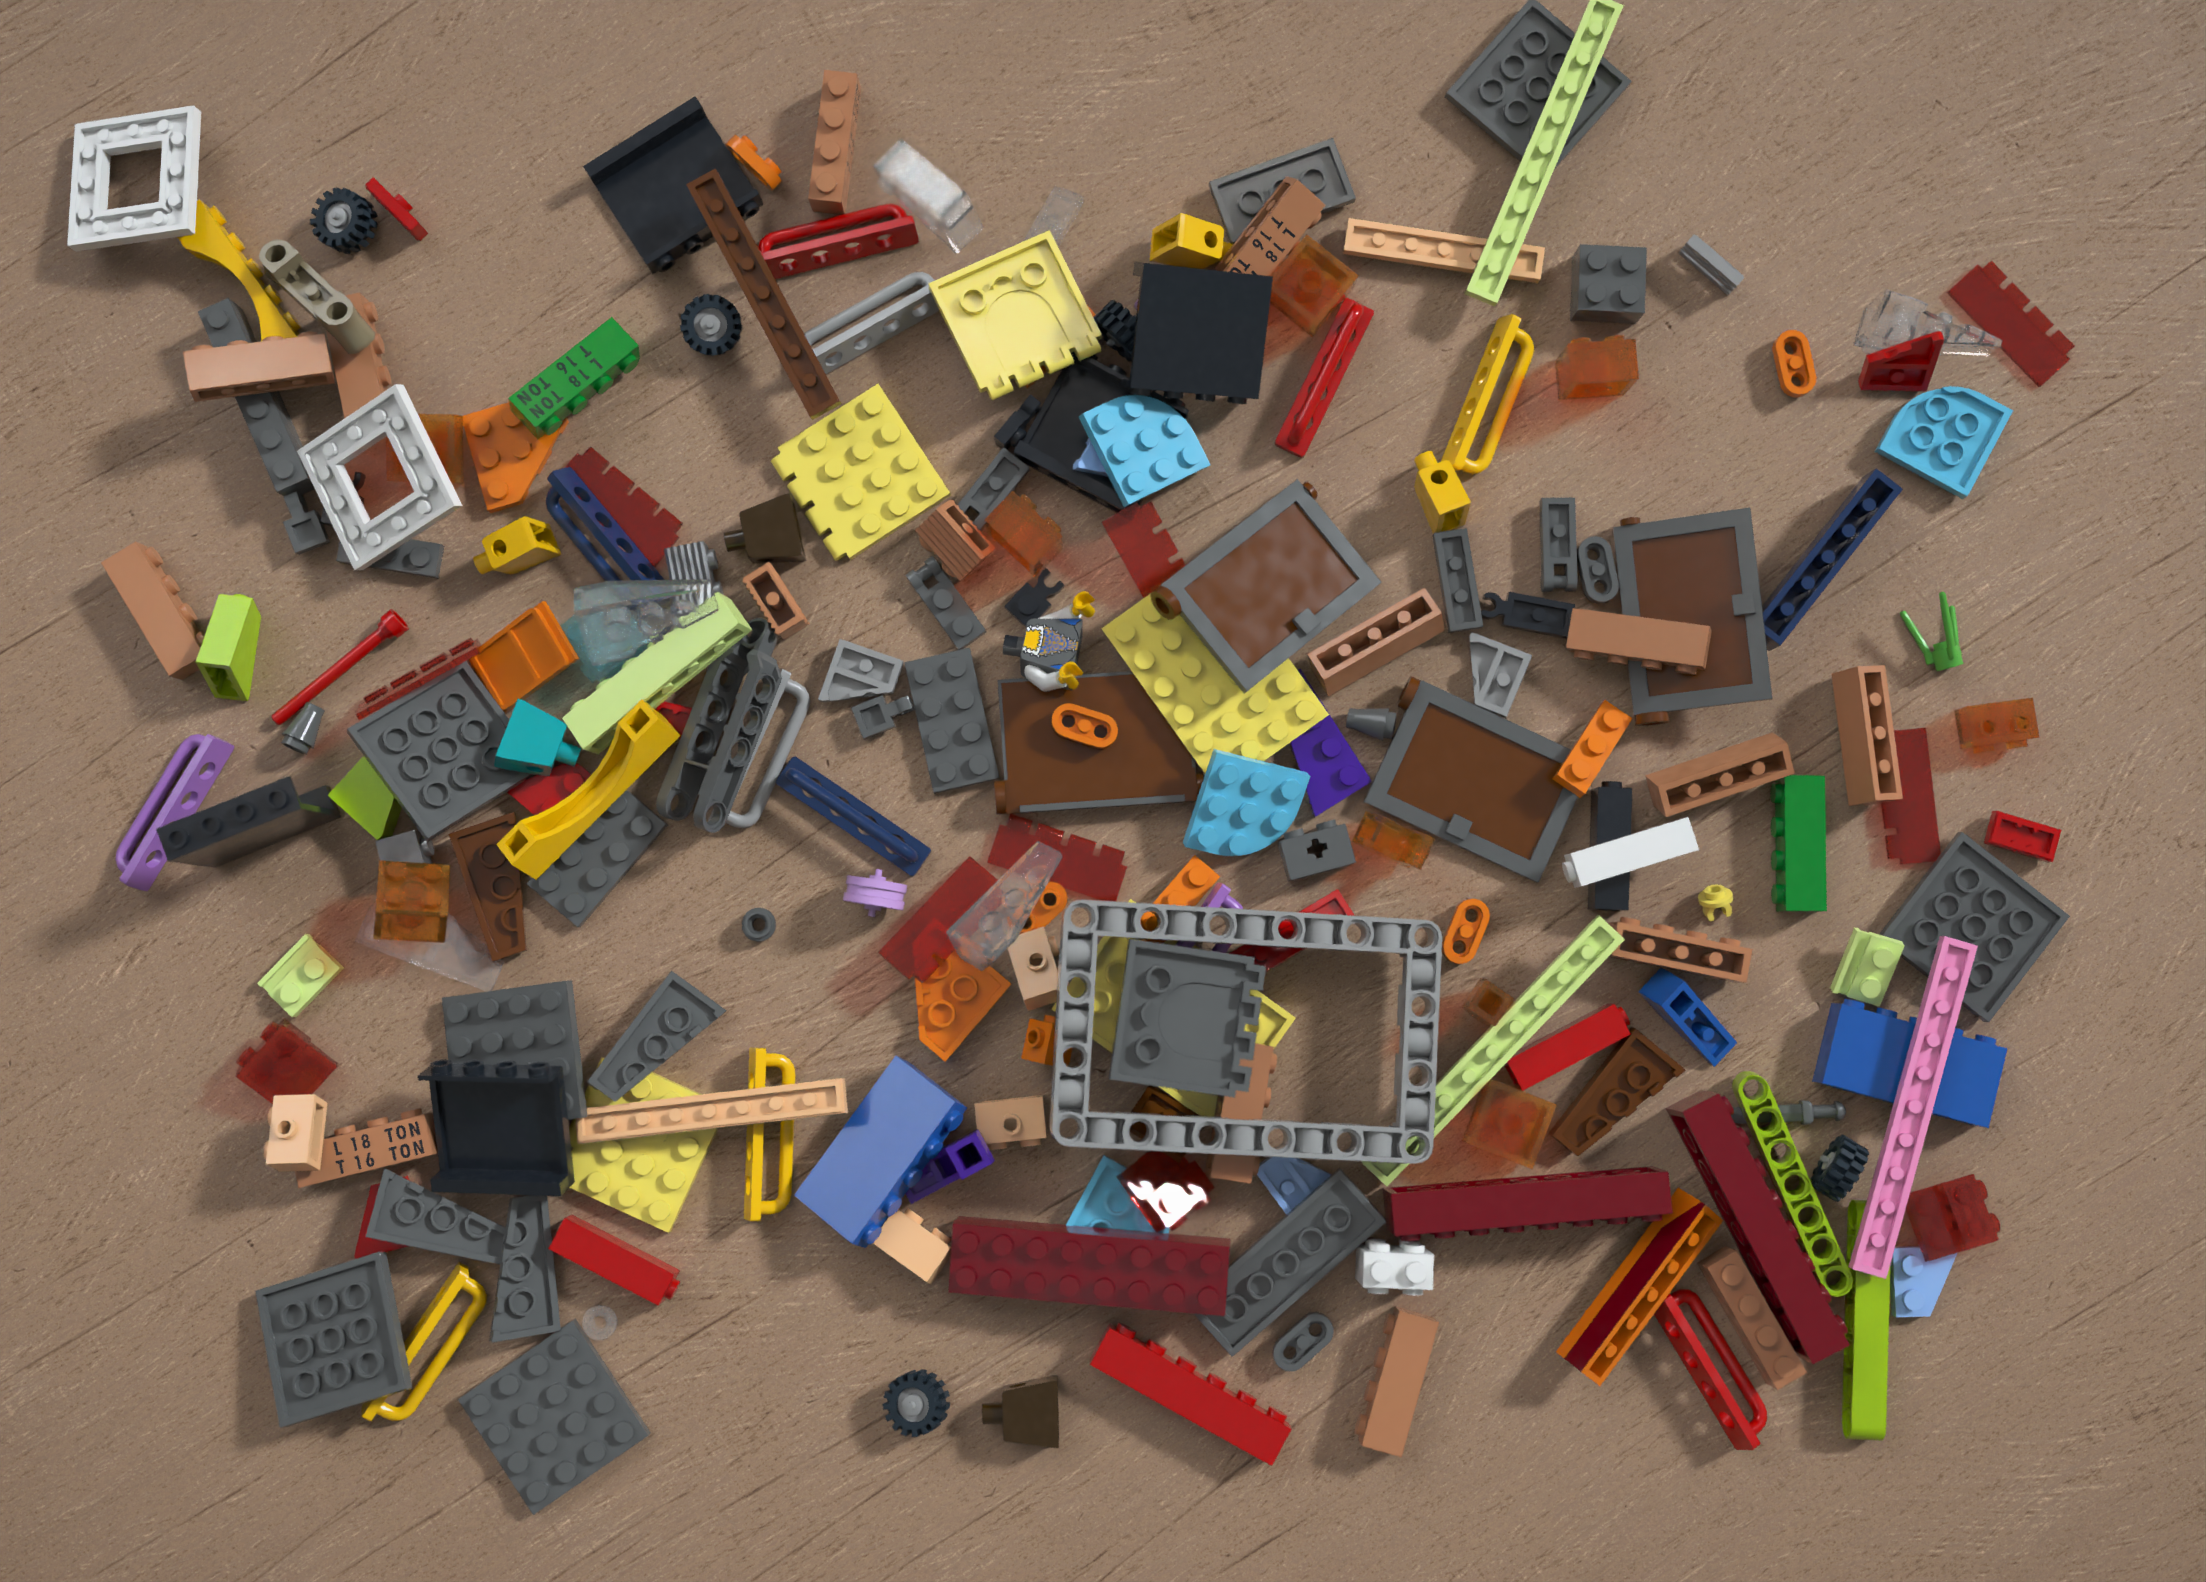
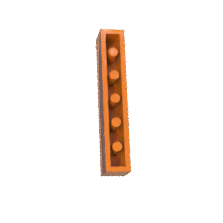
(1639, 1287)

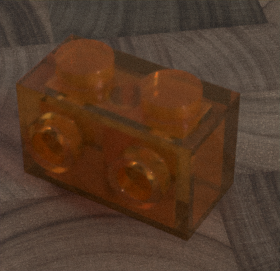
(1996, 724)

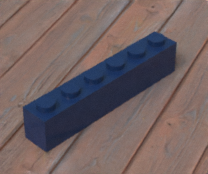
(1826, 555)

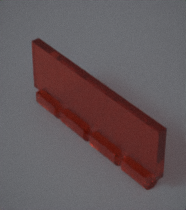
(2001, 315)
(631, 512)
(1141, 549)
(414, 679)
(1916, 813)
(1078, 868)
(926, 930)

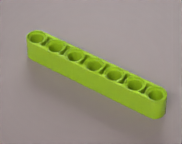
(1804, 1195)
(1867, 1356)

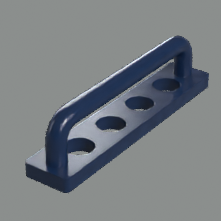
(567, 485)
(798, 777)

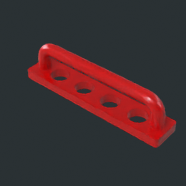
(901, 229)
(1293, 435)
(1704, 1372)

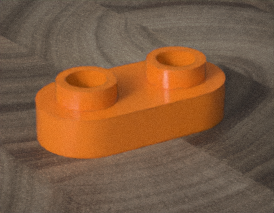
(745, 152)
(1794, 365)
(1085, 723)
(1043, 913)
(1467, 932)

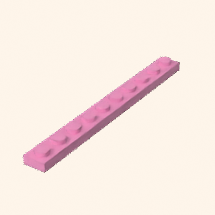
(1913, 1107)

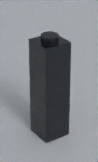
(1609, 821)

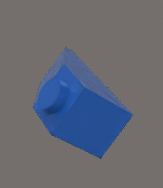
(1687, 1015)

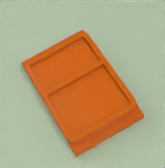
(523, 656)

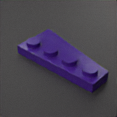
(1329, 762)

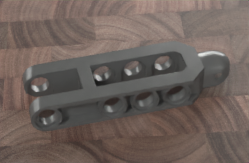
(722, 772)

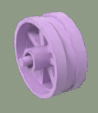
(875, 892)

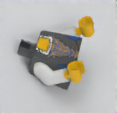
(1052, 646)

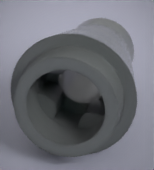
(1373, 722)
(303, 730)

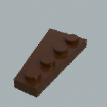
(493, 885)
(1620, 1084)

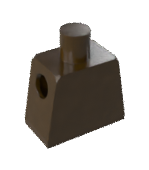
(769, 532)
(1027, 1412)

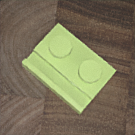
(1867, 966)
(300, 975)

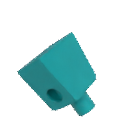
(534, 742)

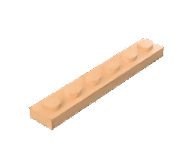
(1432, 249)

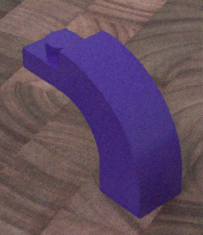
(953, 1162)

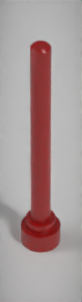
(389, 627)

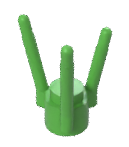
(1945, 653)

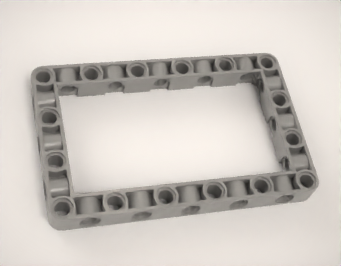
(1235, 1136)

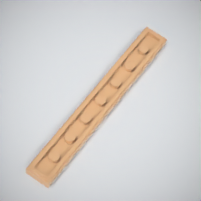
(713, 1111)

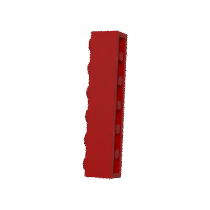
(1190, 1393)

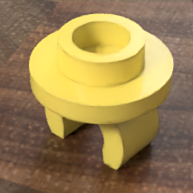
(1715, 897)

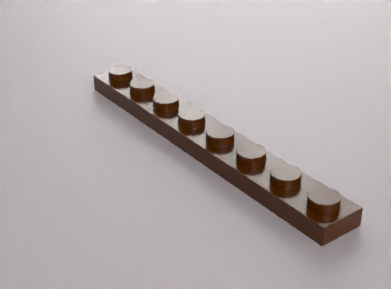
(763, 294)

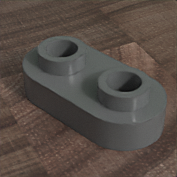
(1600, 570)
(1305, 1343)

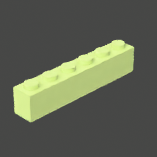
(655, 674)

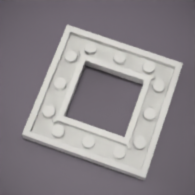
(96, 141)
(433, 495)

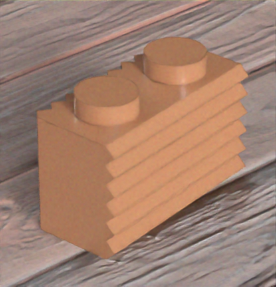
(954, 540)
(775, 601)

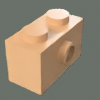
(1036, 967)
(1011, 1120)
(296, 1133)
(913, 1245)

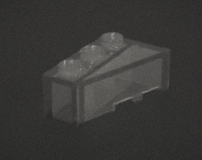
(929, 195)

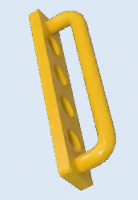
(1471, 414)
(754, 1141)
(457, 1280)

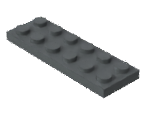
(1292, 1259)

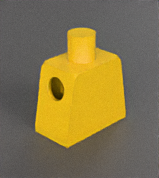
(1188, 242)
(1440, 493)
(517, 547)

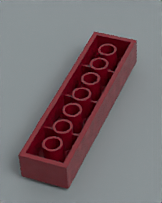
(1527, 1200)
(1758, 1225)
(1089, 1265)

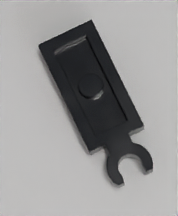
(1531, 613)

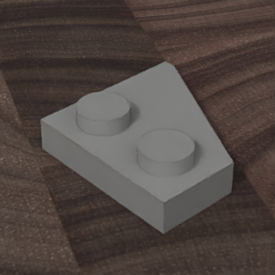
(859, 673)
(1496, 673)

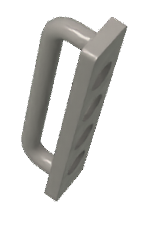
(874, 326)
(780, 754)

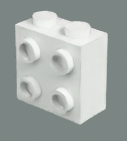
(1398, 1267)

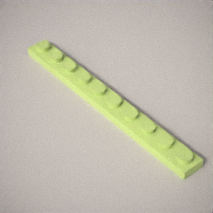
(1543, 151)
(1513, 1030)

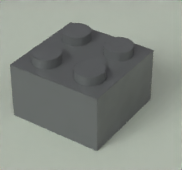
(1608, 284)

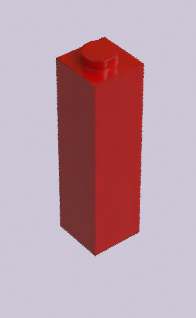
(1567, 1045)
(615, 1260)

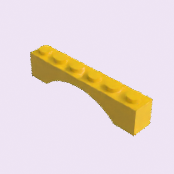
(215, 245)
(544, 837)

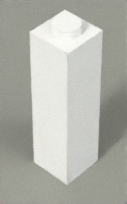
(1630, 852)

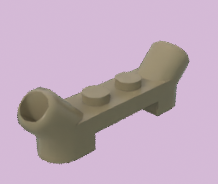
(314, 294)

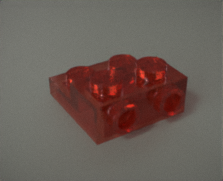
(284, 1063)
(1165, 1188)
(1951, 1217)

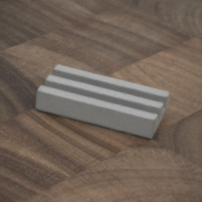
(1711, 264)

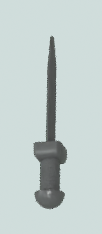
(1802, 1112)

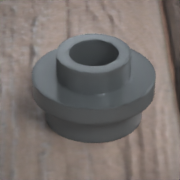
(748, 924)

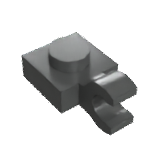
(305, 527)
(877, 716)

